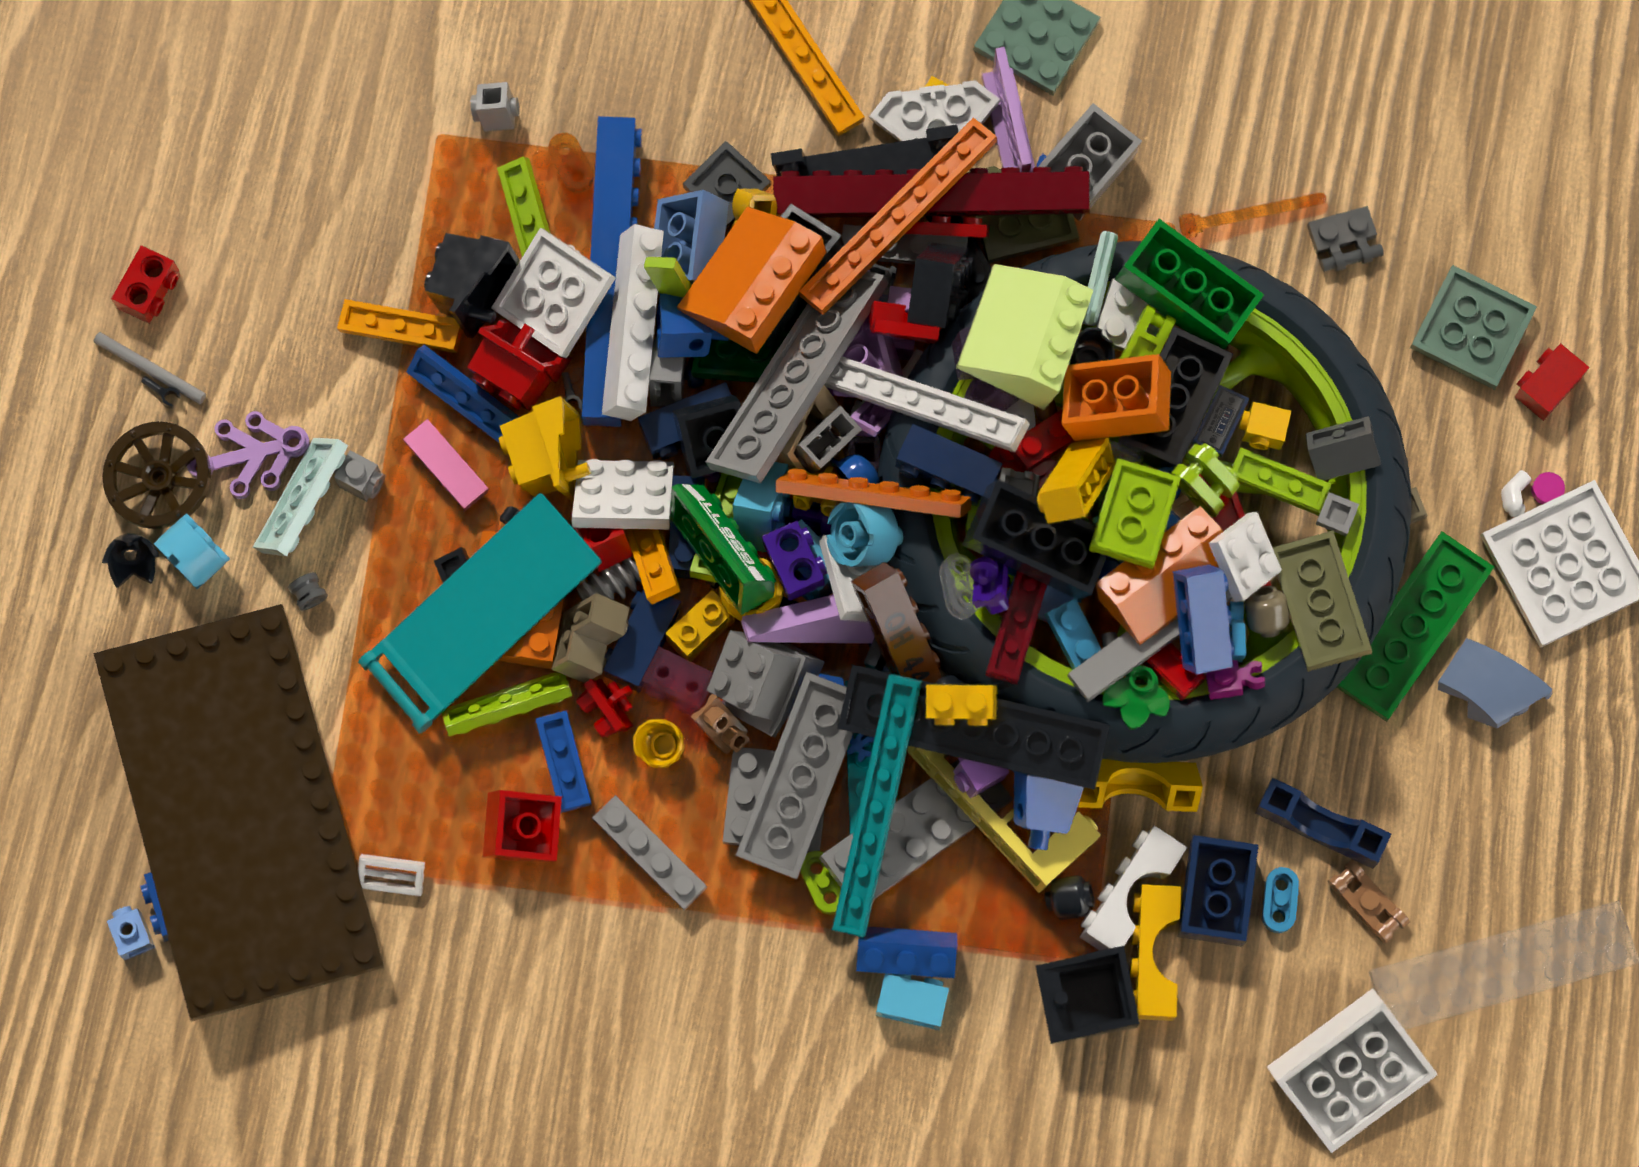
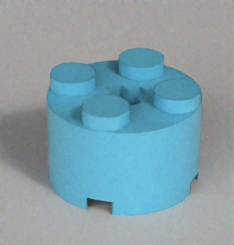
(863, 534)
(191, 551)

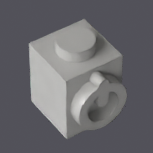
(494, 106)
(359, 476)

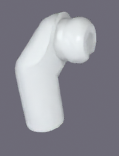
(1511, 494)

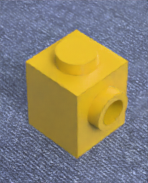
(1265, 426)

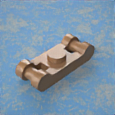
(1368, 901)

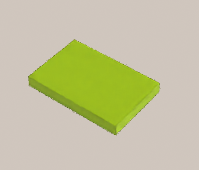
(1135, 513)

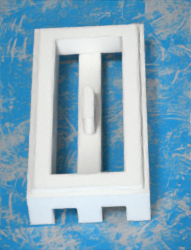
(393, 863)

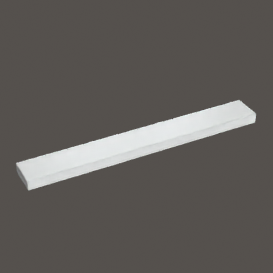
(928, 404)

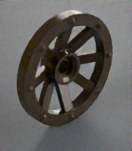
(152, 471)

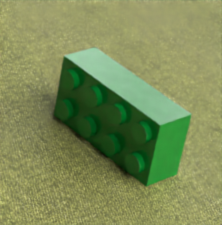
(1189, 285)

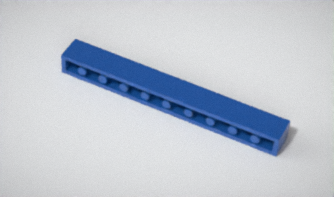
(611, 217)

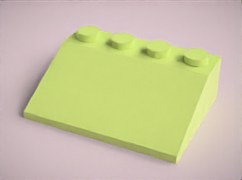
(1025, 332)

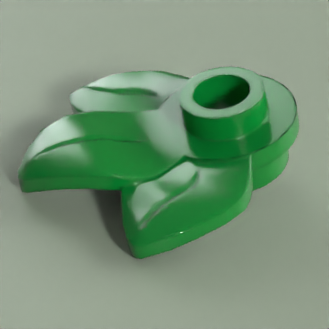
(1137, 702)

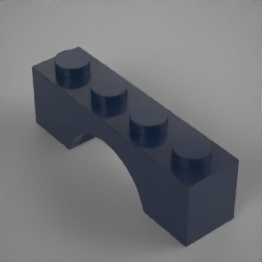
(1339, 833)

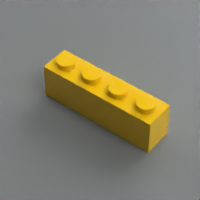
(1076, 480)

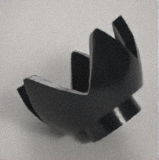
(137, 562)

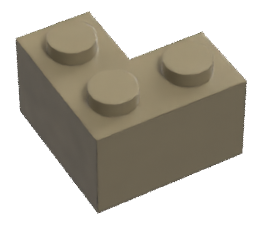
(585, 635)

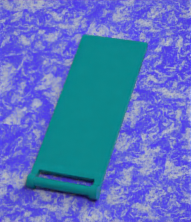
(483, 609)

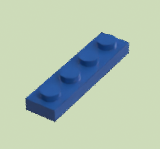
(459, 392)

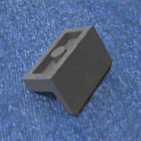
(1343, 449)

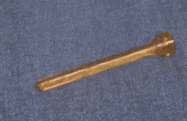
(1193, 224)

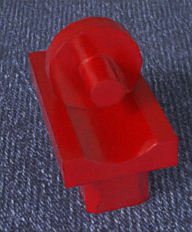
(614, 716)

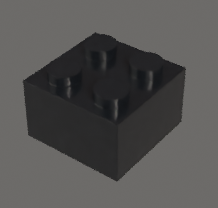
(701, 429)

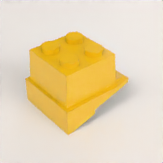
(545, 448)

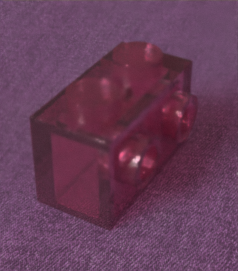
(677, 681)

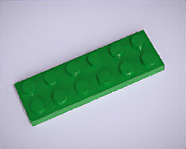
(1416, 625)

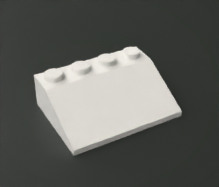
(1352, 1070)

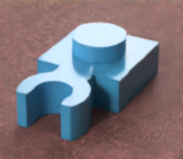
(1237, 630)

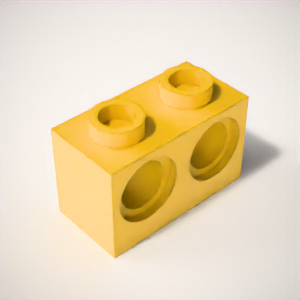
(699, 627)

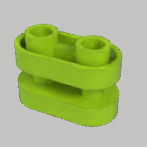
(1220, 477)

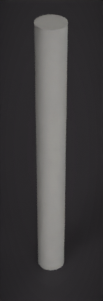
(149, 368)

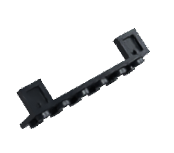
(892, 156)

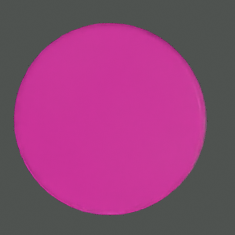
(1547, 487)

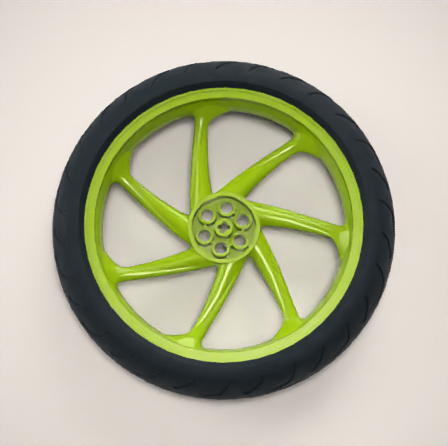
(1332, 382)

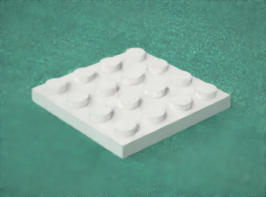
(1565, 563)

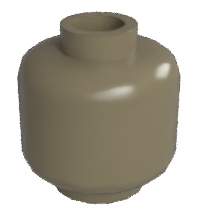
(1267, 611)

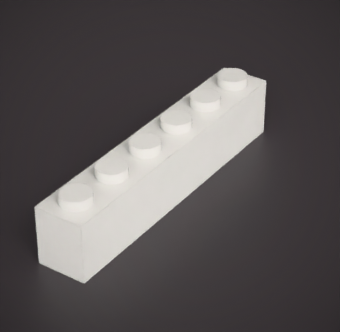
(631, 325)

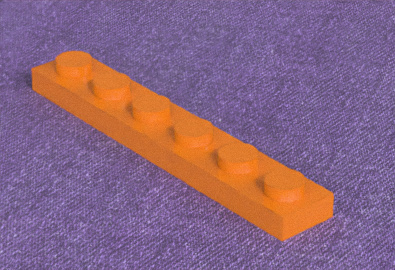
(884, 494)

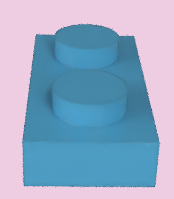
(1073, 633)

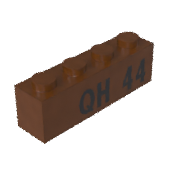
(895, 624)

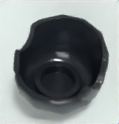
(1092, 347)

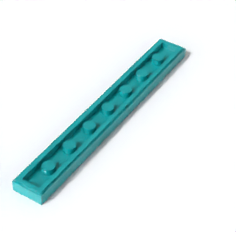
(877, 805)

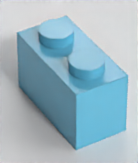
(912, 1000)

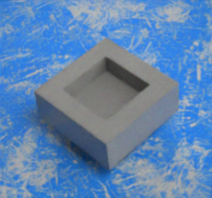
(1337, 514)

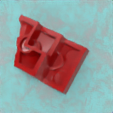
(891, 320)

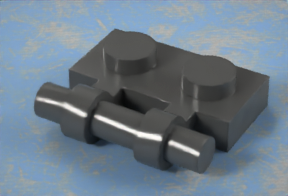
(1341, 231)

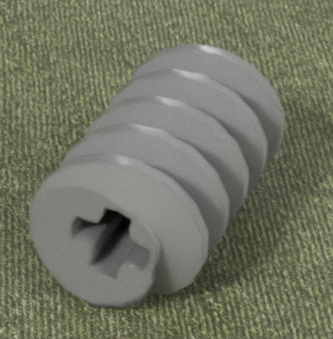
(611, 581)

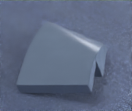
(1491, 684)

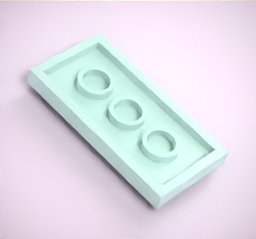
(300, 496)

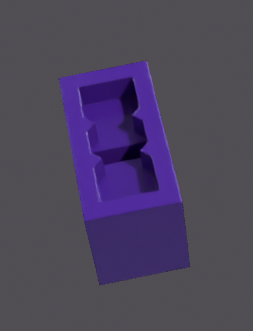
(787, 563)

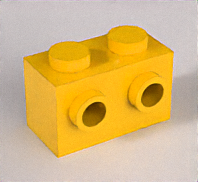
(961, 702)

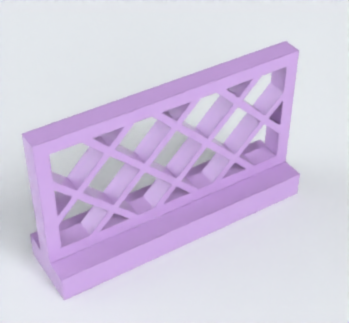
(1008, 116)

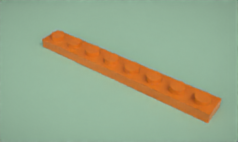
(897, 216)

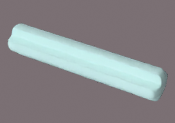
(1100, 275)

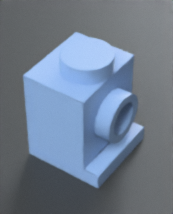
(138, 940)

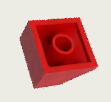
(522, 826)

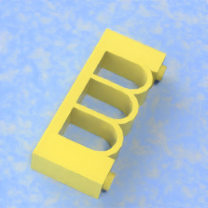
(1037, 867)

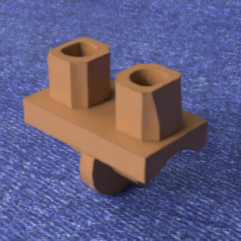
(721, 725)

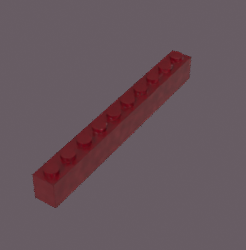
(972, 195)

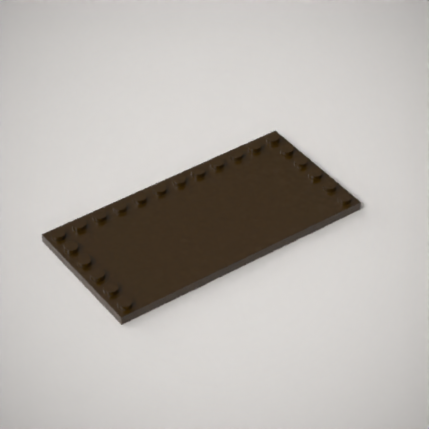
(237, 812)

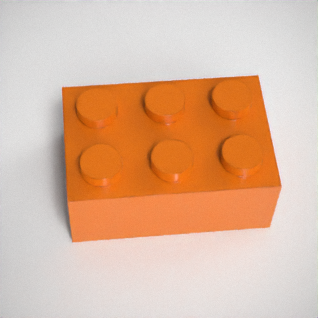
(1116, 397)

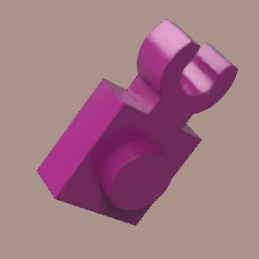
(1229, 681)

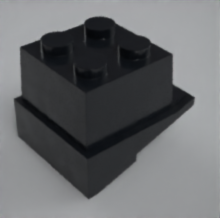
(470, 278)
(1087, 995)

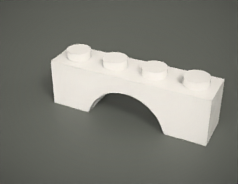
(1154, 857)

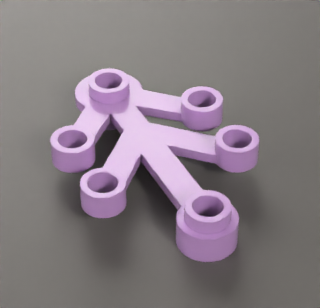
(256, 452)

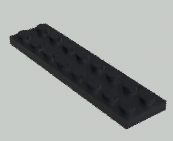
(1017, 740)

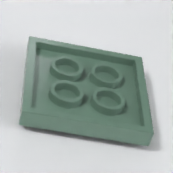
(1038, 38)
(1473, 327)

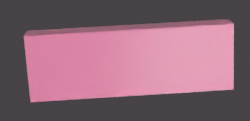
(446, 465)

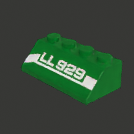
(721, 547)

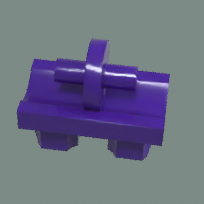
(989, 584)

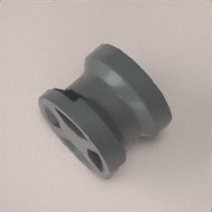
(307, 591)

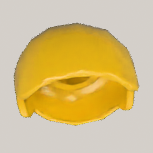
(658, 743)

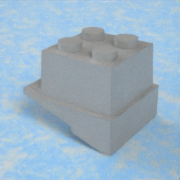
(761, 680)

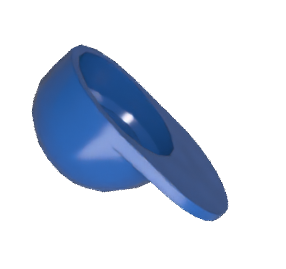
(855, 467)

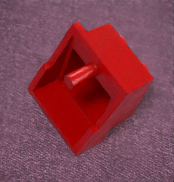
(515, 364)

